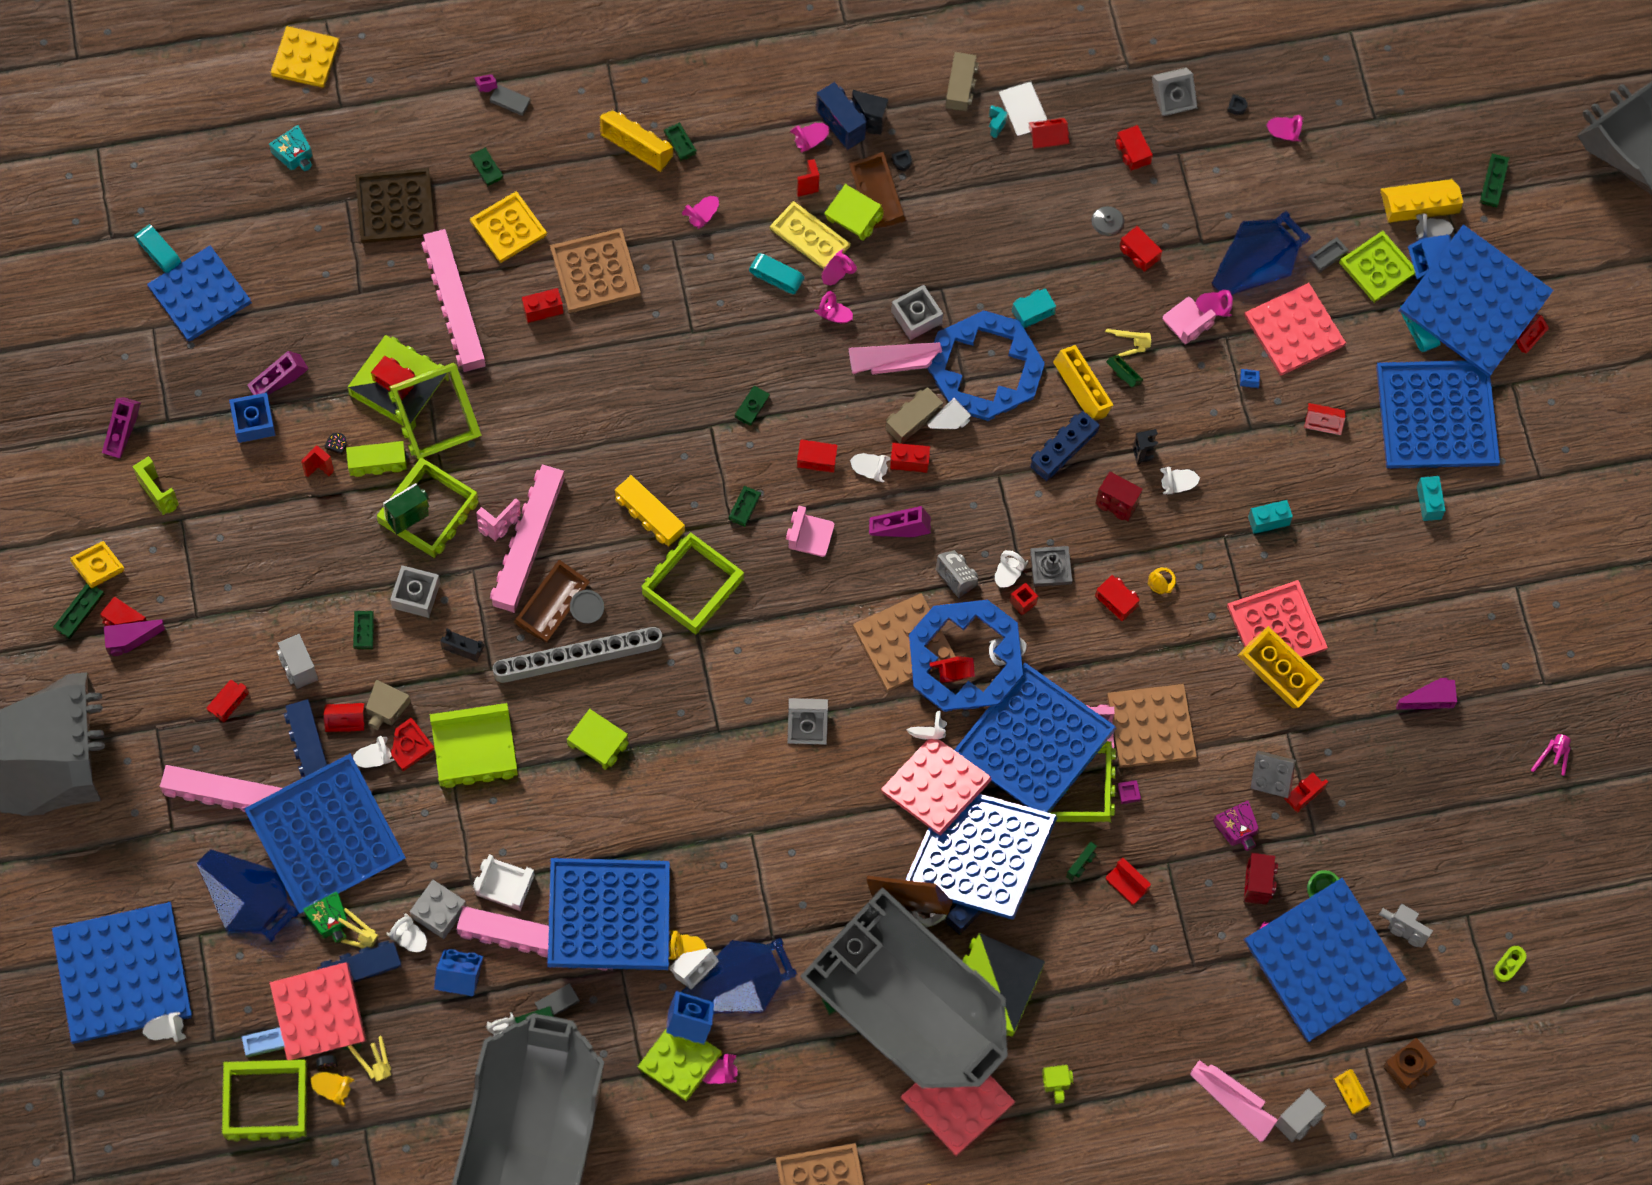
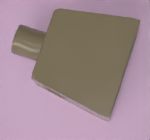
(385, 704)

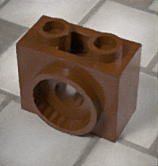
(1408, 1076)

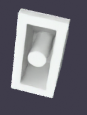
(950, 416)
(693, 966)

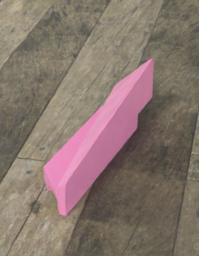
(893, 357)
(1236, 1099)

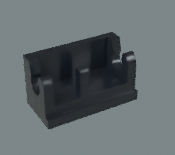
(1144, 442)
(462, 645)

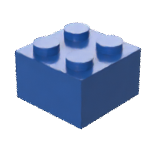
(252, 417)
(690, 1017)

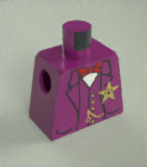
(1238, 825)

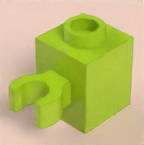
(1057, 1080)

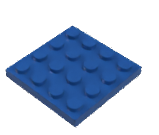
(199, 293)

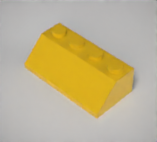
(635, 139)
(1428, 198)
(1281, 667)

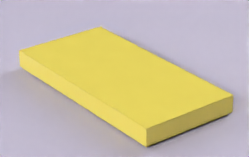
(808, 235)

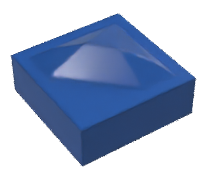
(1249, 378)

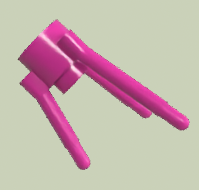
(1560, 746)

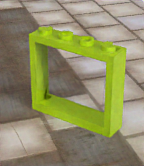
(464, 402)
(413, 477)
(717, 600)
(1109, 793)
(265, 1067)

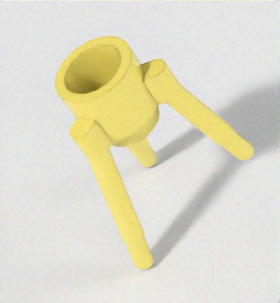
(1142, 340)
(366, 937)
(381, 1069)

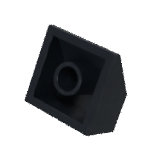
(873, 108)

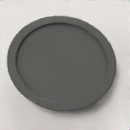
(1107, 220)
(587, 606)

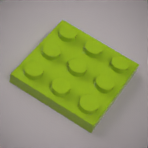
(1378, 266)
(679, 1063)

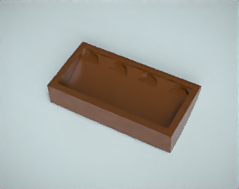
(876, 182)
(551, 601)
(913, 894)

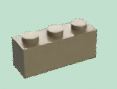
(961, 81)
(913, 415)

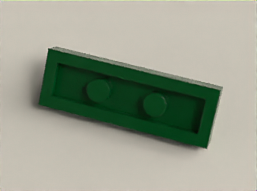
(1494, 180)
(78, 611)

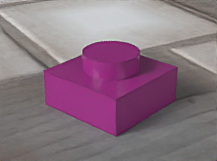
(486, 83)
(1128, 792)

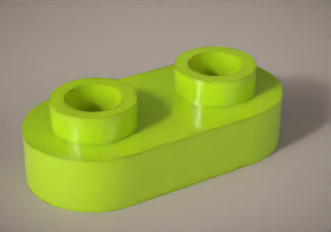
(1508, 964)

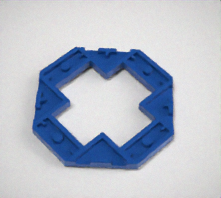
(1021, 348)
(962, 615)

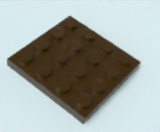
(394, 205)

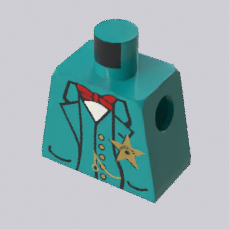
(292, 149)

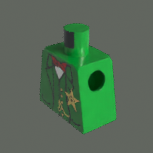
(325, 916)

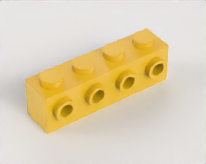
(1083, 383)
(649, 511)

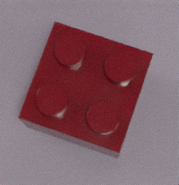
(1118, 496)
(1259, 878)

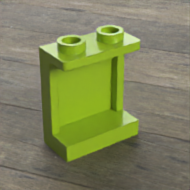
(854, 212)
(145, 473)
(598, 739)

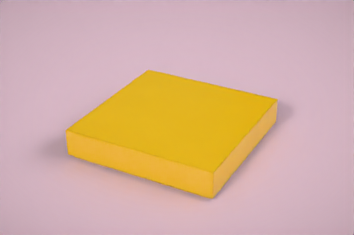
(97, 564)

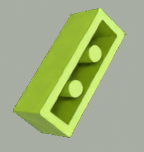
(376, 458)

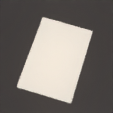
(1022, 106)

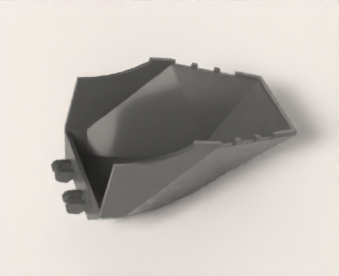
(1623, 134)
(49, 748)

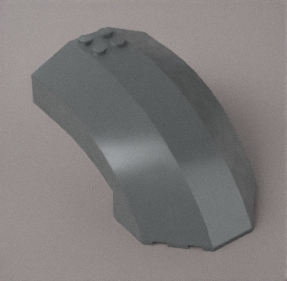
(912, 997)
(531, 1106)

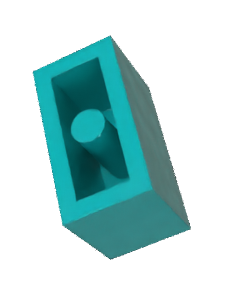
(1033, 308)
(1431, 498)
(1270, 516)

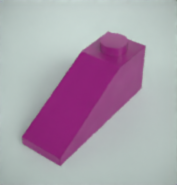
(279, 374)
(120, 426)
(902, 523)
(126, 637)
(1435, 695)

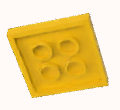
(305, 57)
(508, 227)

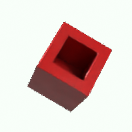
(1023, 599)

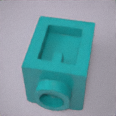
(999, 120)

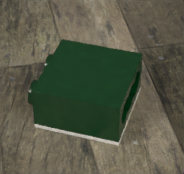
(406, 508)

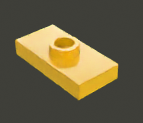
(1352, 1091)

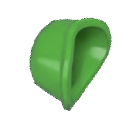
(1320, 881)

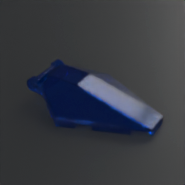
(1260, 254)
(245, 894)
(744, 977)

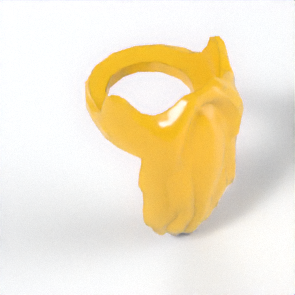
(1158, 582)
(683, 944)
(332, 1086)

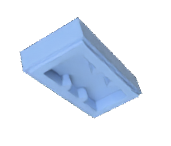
(263, 1042)

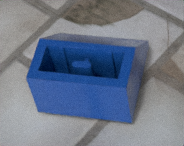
(1426, 252)
(458, 972)

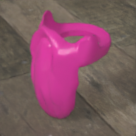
(1286, 127)
(810, 135)
(702, 212)
(837, 268)
(1216, 302)
(833, 311)
(723, 1071)

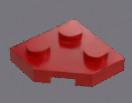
(409, 744)

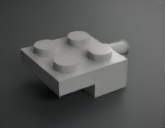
(1404, 924)

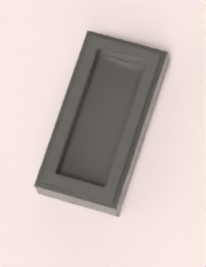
(510, 100)
(1328, 254)
(559, 1000)

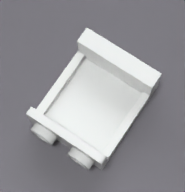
(503, 883)

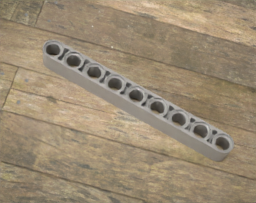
(570, 661)

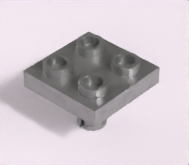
(1051, 566)
(1273, 774)

